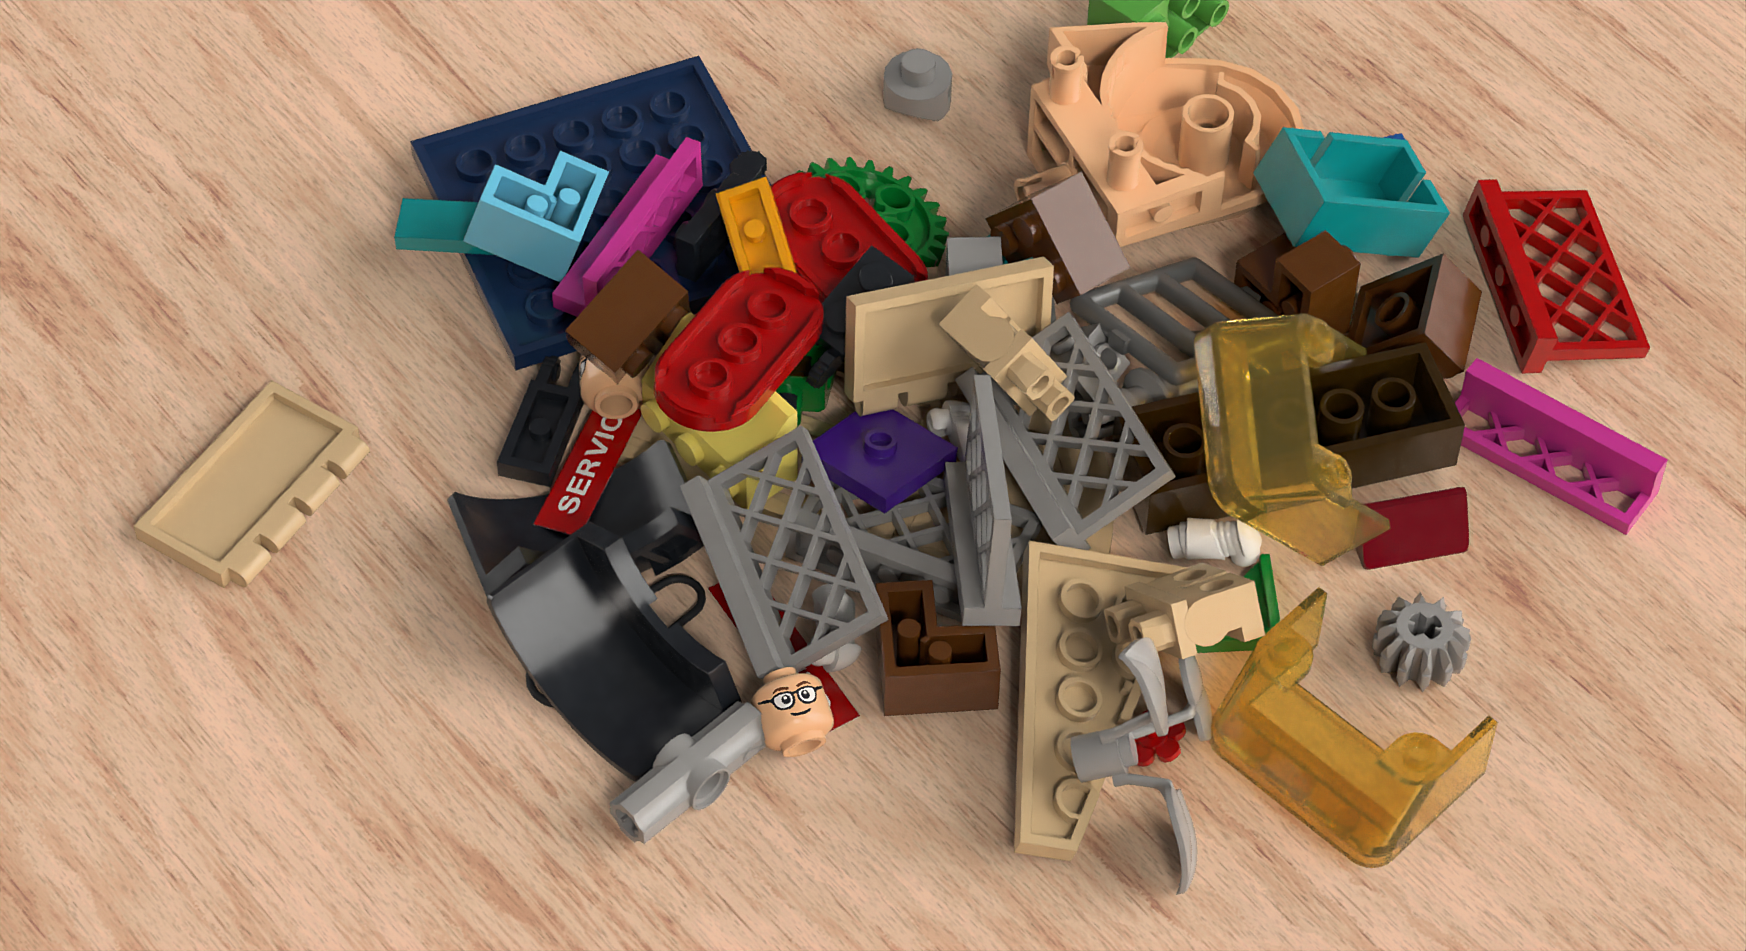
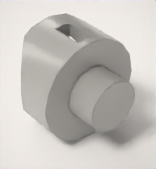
(918, 85)

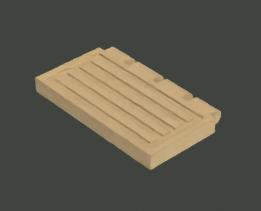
(903, 351)
(253, 487)

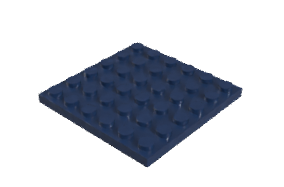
(610, 127)

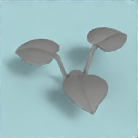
(1114, 749)

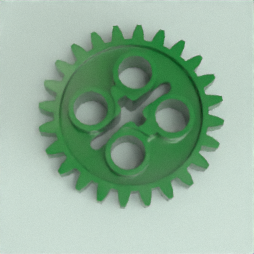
(897, 204)

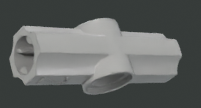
(689, 772)

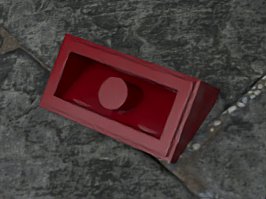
(1419, 529)

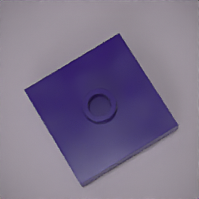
(882, 457)

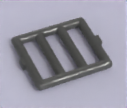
(1167, 284)

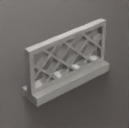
(1034, 468)
(982, 520)
(898, 557)
(738, 566)

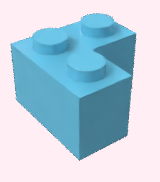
(535, 221)

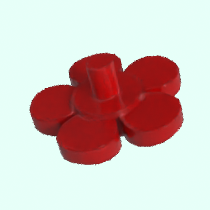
(1164, 746)

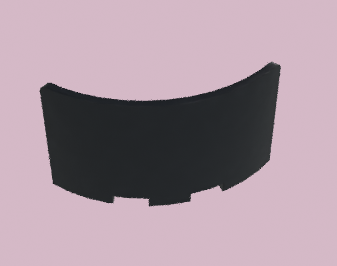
(638, 504)
(604, 654)

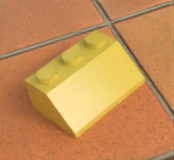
(722, 449)

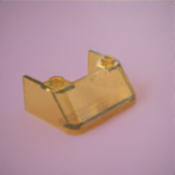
(1265, 438)
(1322, 766)

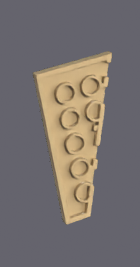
(1068, 686)

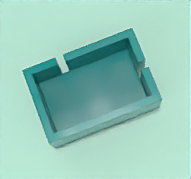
(1352, 190)

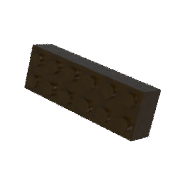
(1374, 410)

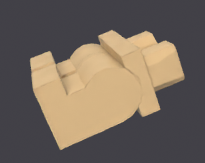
(1007, 354)
(1187, 610)

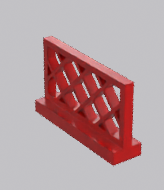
(1517, 278)

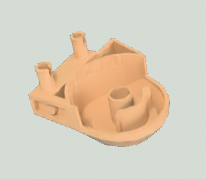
(1151, 133)

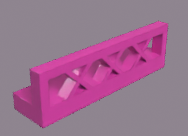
(635, 224)
(1560, 439)

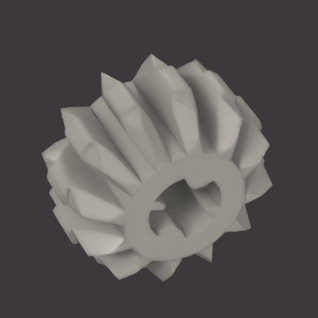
(1421, 642)

